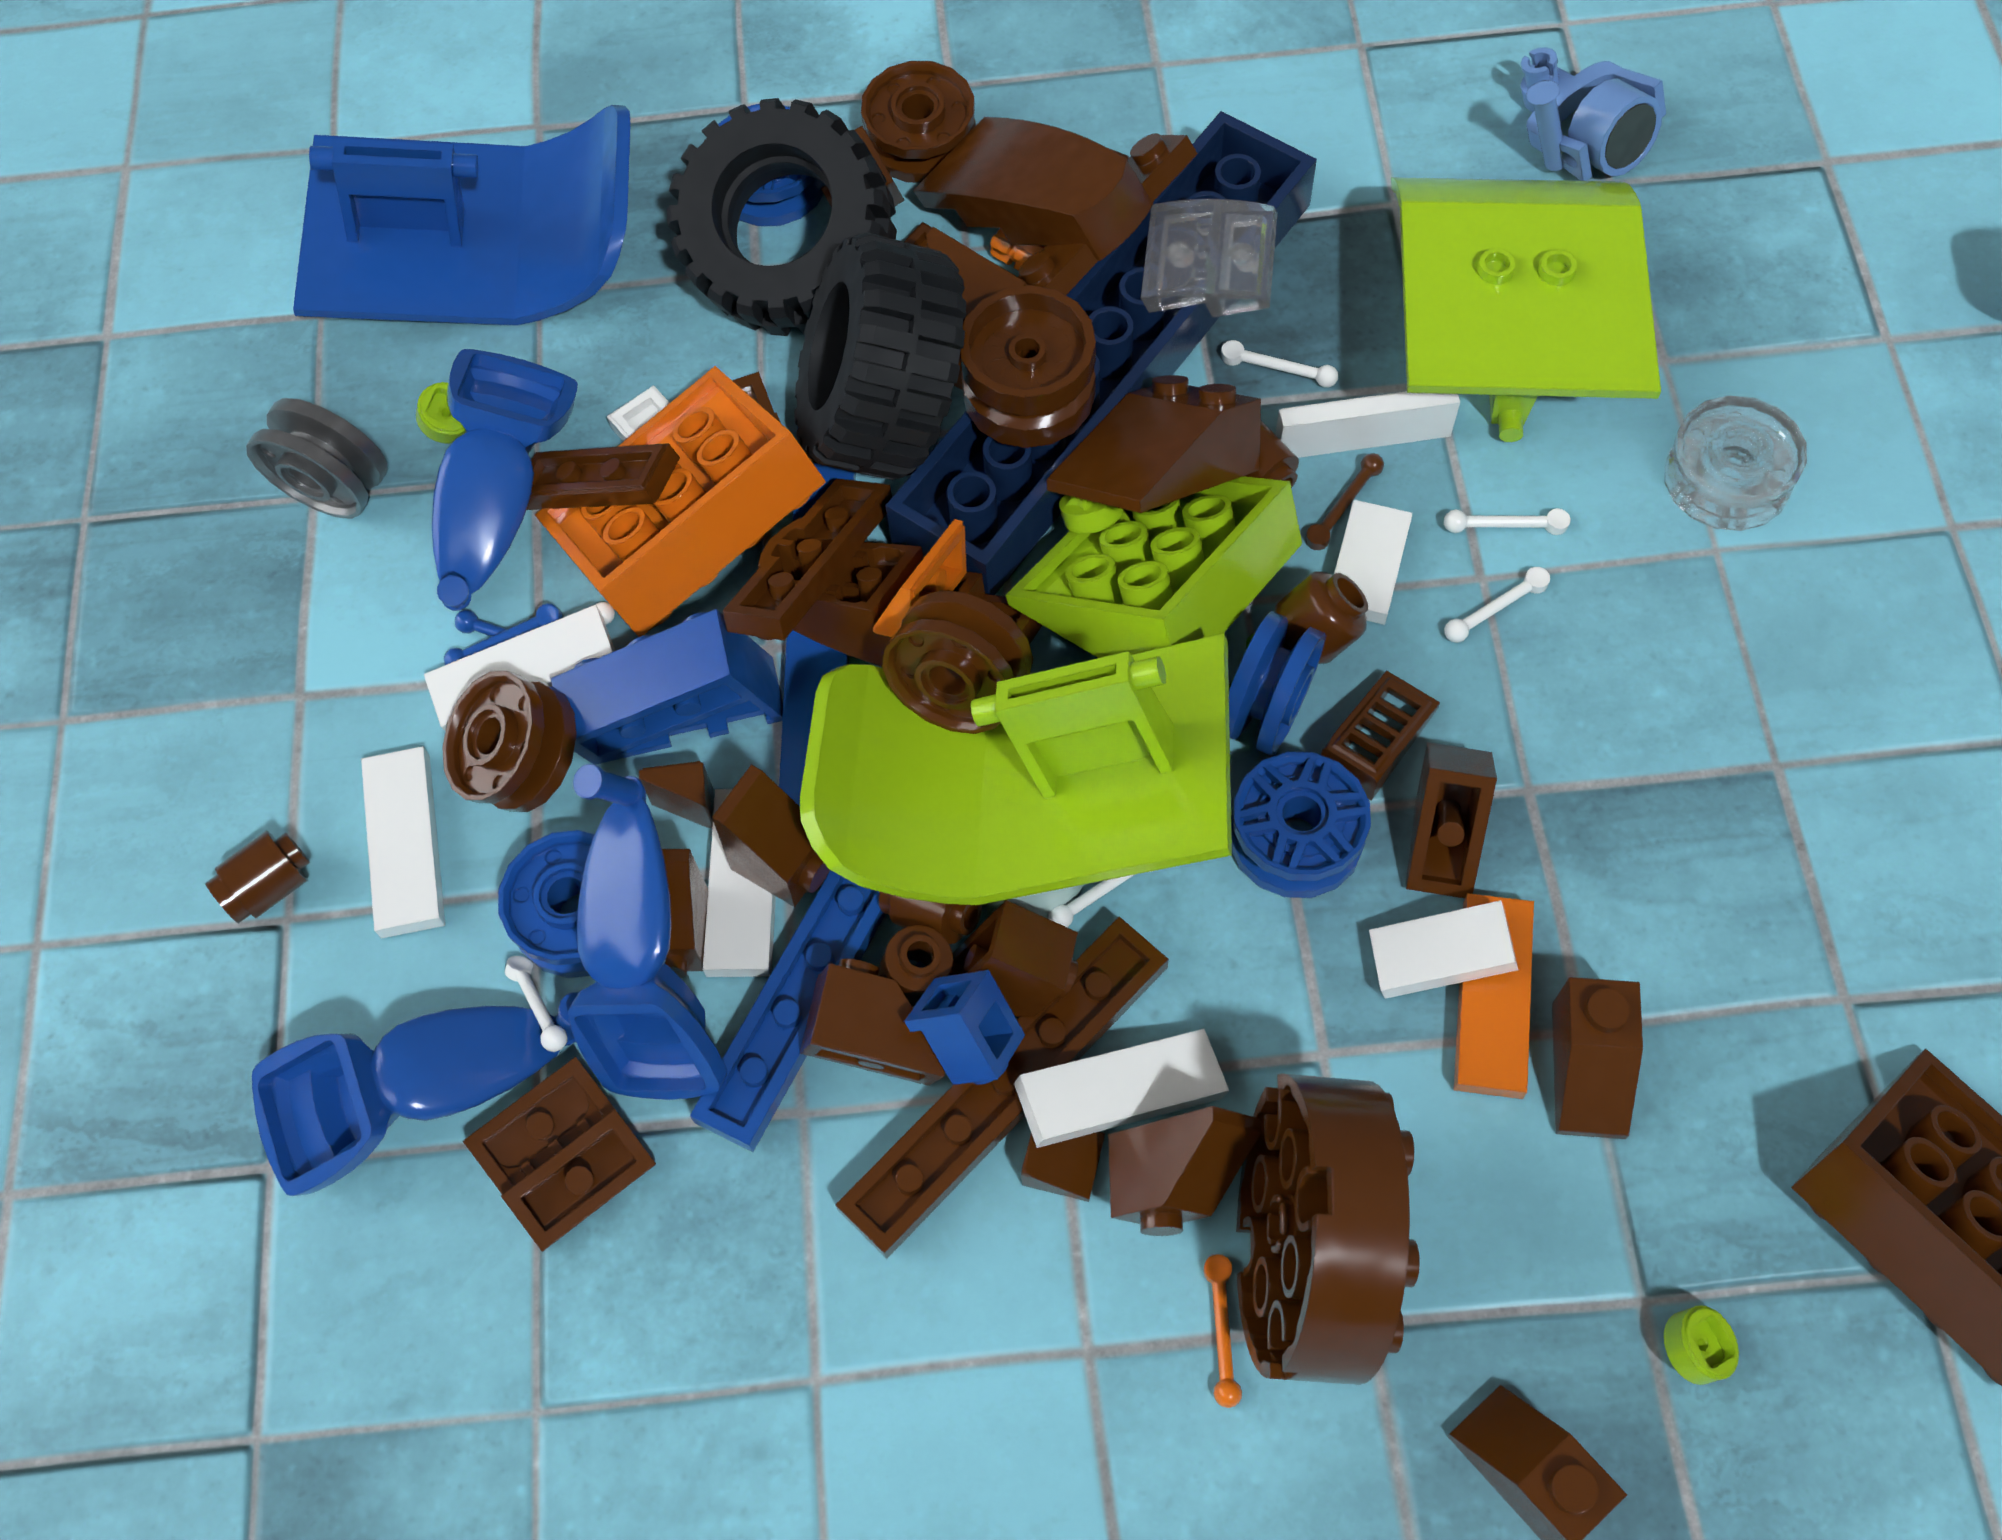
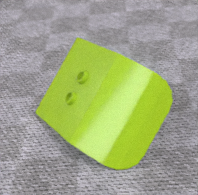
(1525, 292)
(1080, 784)

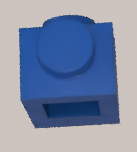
(967, 1026)

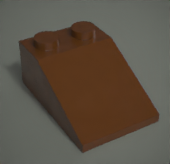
(1164, 446)

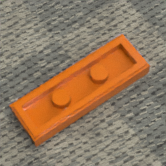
(1496, 1015)

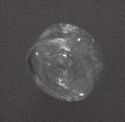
(1735, 462)

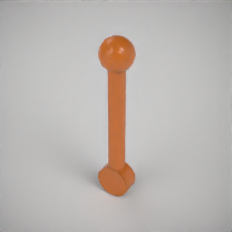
(1217, 1272)

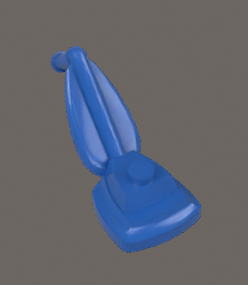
(488, 469)
(639, 1018)
(333, 1098)

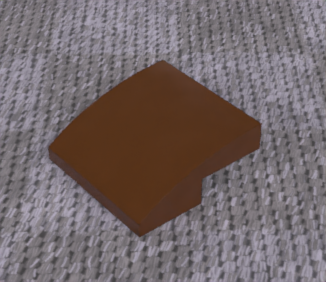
(559, 1153)

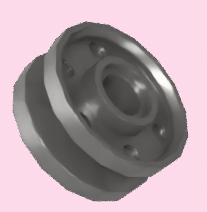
(317, 458)

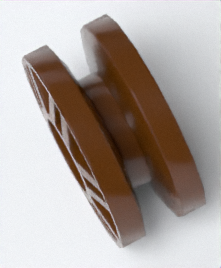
(917, 116)
(952, 653)
(509, 742)

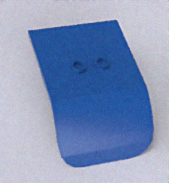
(463, 225)

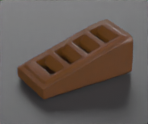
(1372, 774)

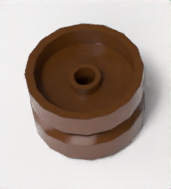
(1028, 366)

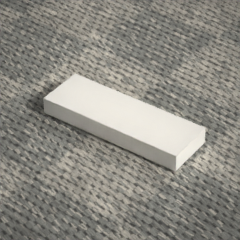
(1366, 422)
(533, 655)
(402, 842)
(737, 918)
(1120, 1087)

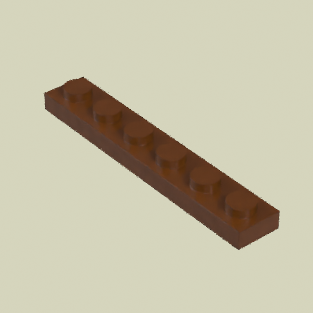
(974, 1117)

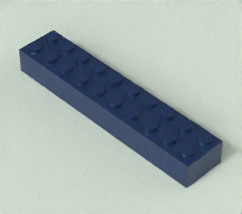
(1004, 487)

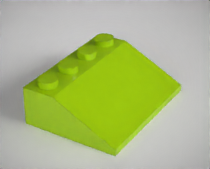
(1165, 570)

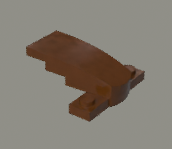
(1053, 191)
(832, 583)

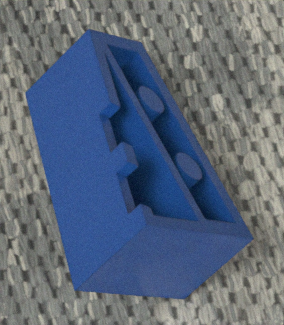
(669, 686)

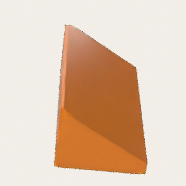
(939, 570)

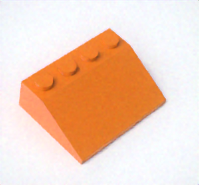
(728, 489)

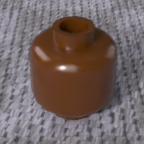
(1326, 604)

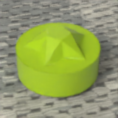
(435, 417)
(1087, 516)
(1701, 1345)

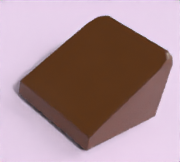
(681, 790)
(1064, 1167)

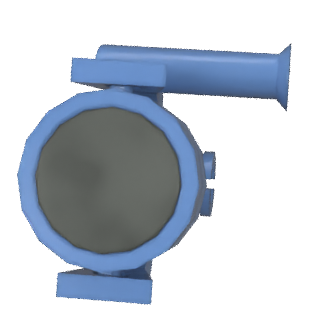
(1613, 121)

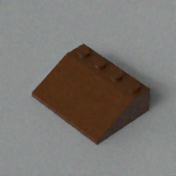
(1923, 1200)

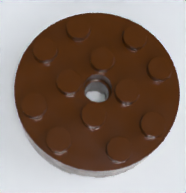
(1326, 1231)

